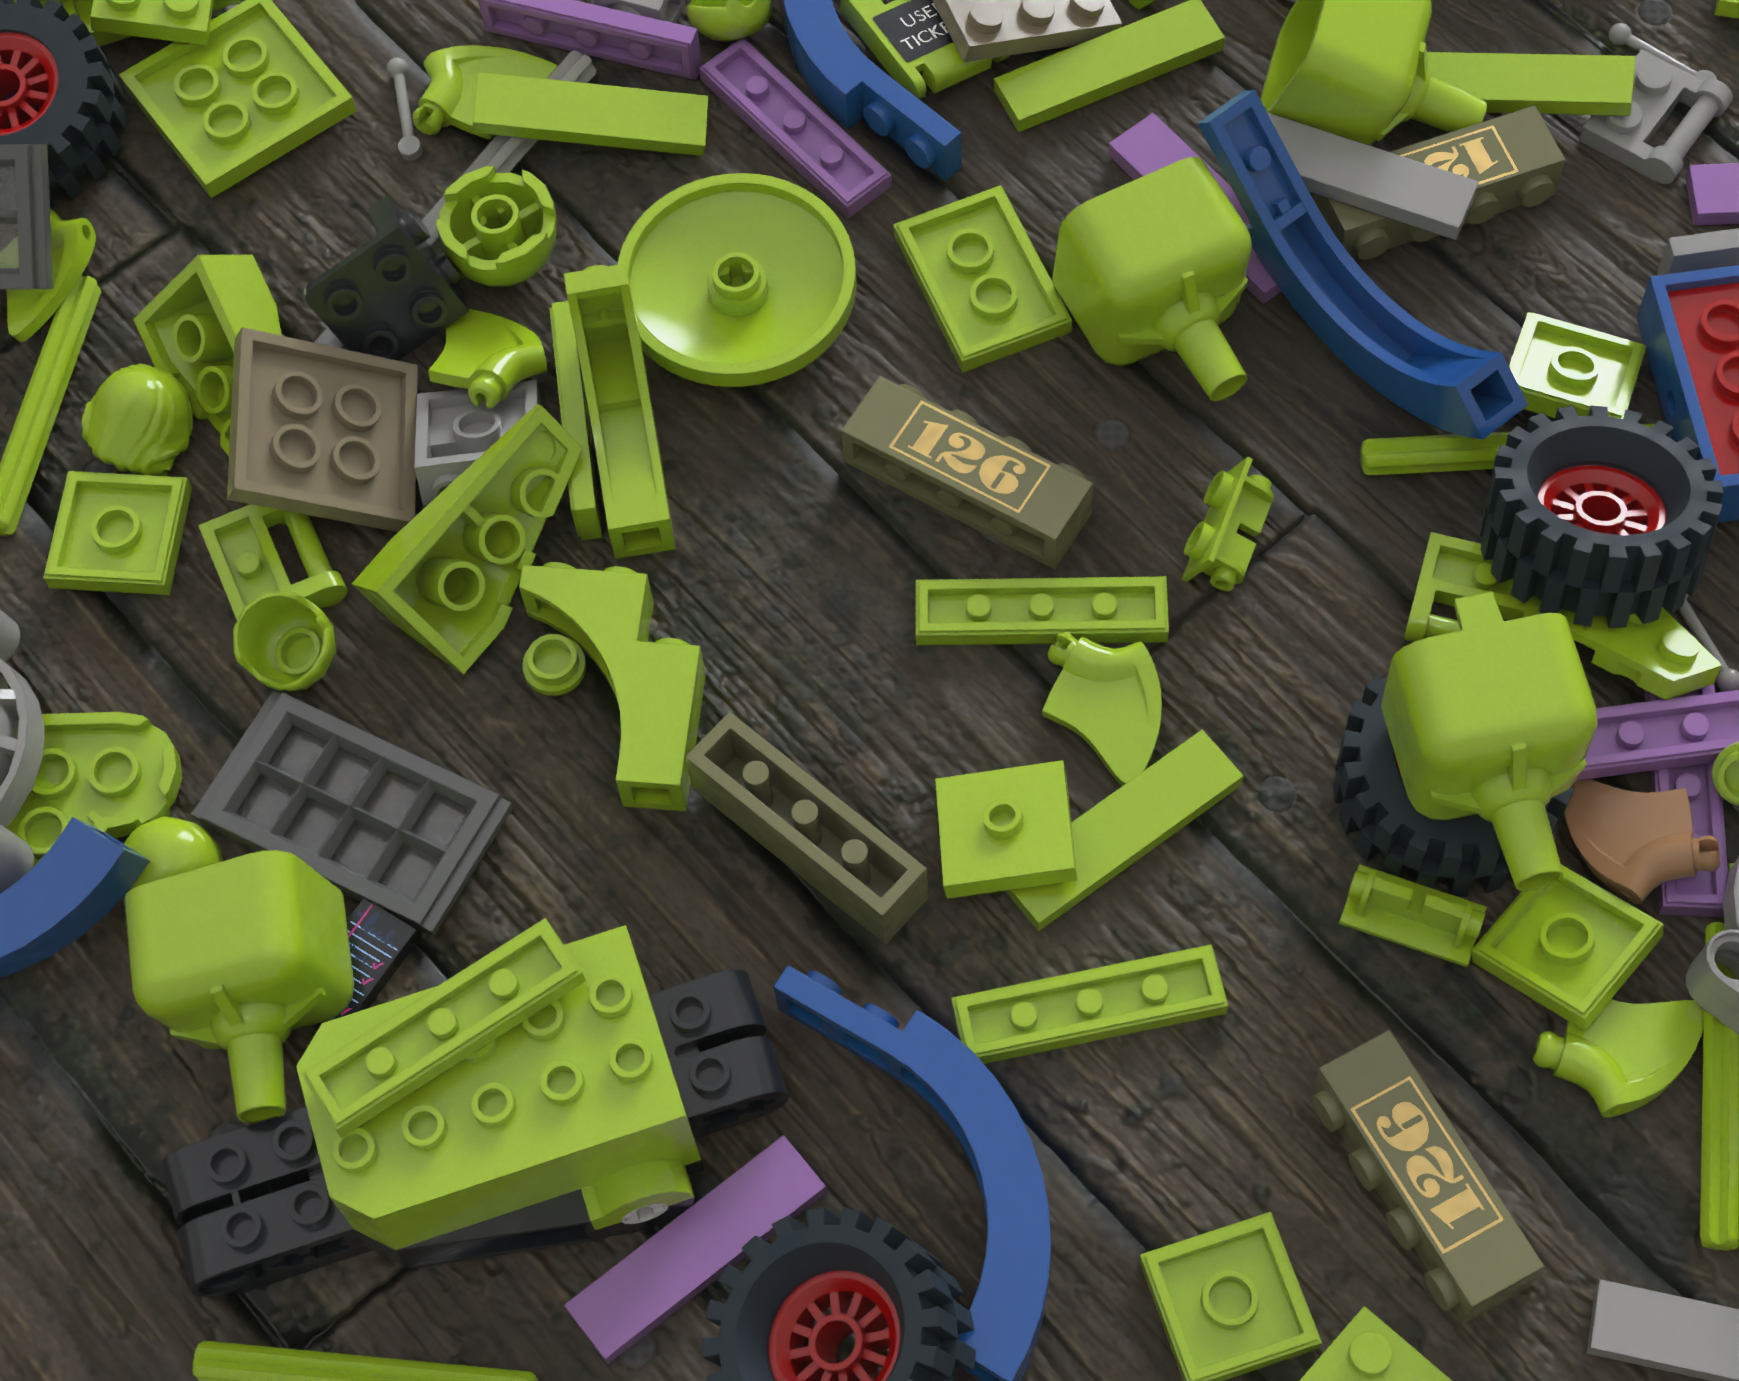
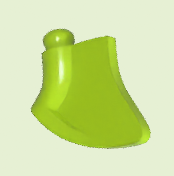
(454, 78)
(71, 250)
(487, 357)
(1108, 701)
(1625, 1052)

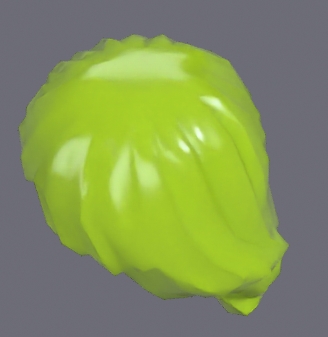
(139, 420)

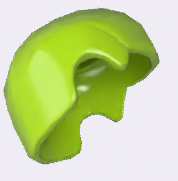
(729, 18)
(284, 641)
(172, 848)

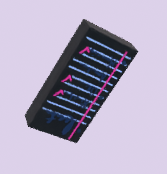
(377, 950)

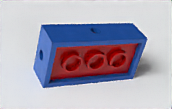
(1694, 359)

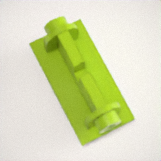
(1233, 504)
(1413, 915)

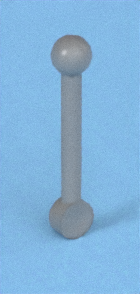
(1621, 34)
(409, 145)
(1727, 678)

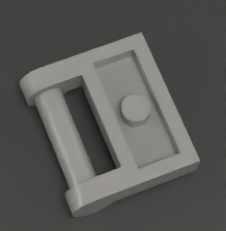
(1655, 95)

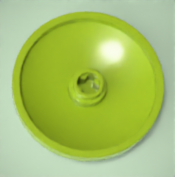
(739, 279)

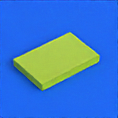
(982, 278)

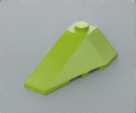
(195, 326)
(463, 555)

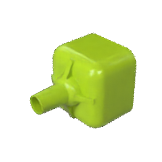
(1361, 70)
(1158, 272)
(1493, 727)
(241, 962)

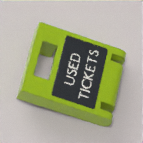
(911, 39)

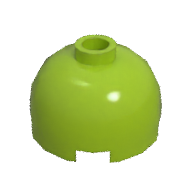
(498, 226)

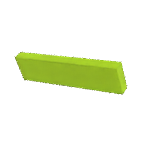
(1108, 64)
(1545, 80)
(590, 114)
(576, 422)
(1040, 610)
(1135, 823)
(1090, 1005)
(443, 1027)

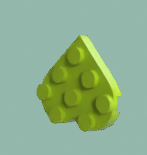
(100, 770)

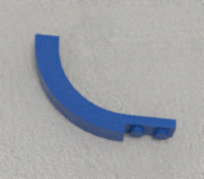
(856, 88)
(1378, 340)
(64, 894)
(994, 1138)

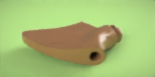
(1637, 837)

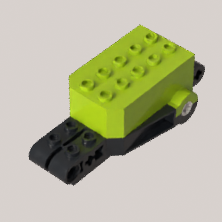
(526, 1145)

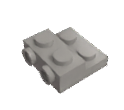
(457, 432)

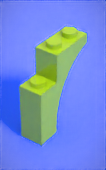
(620, 410)
(654, 682)

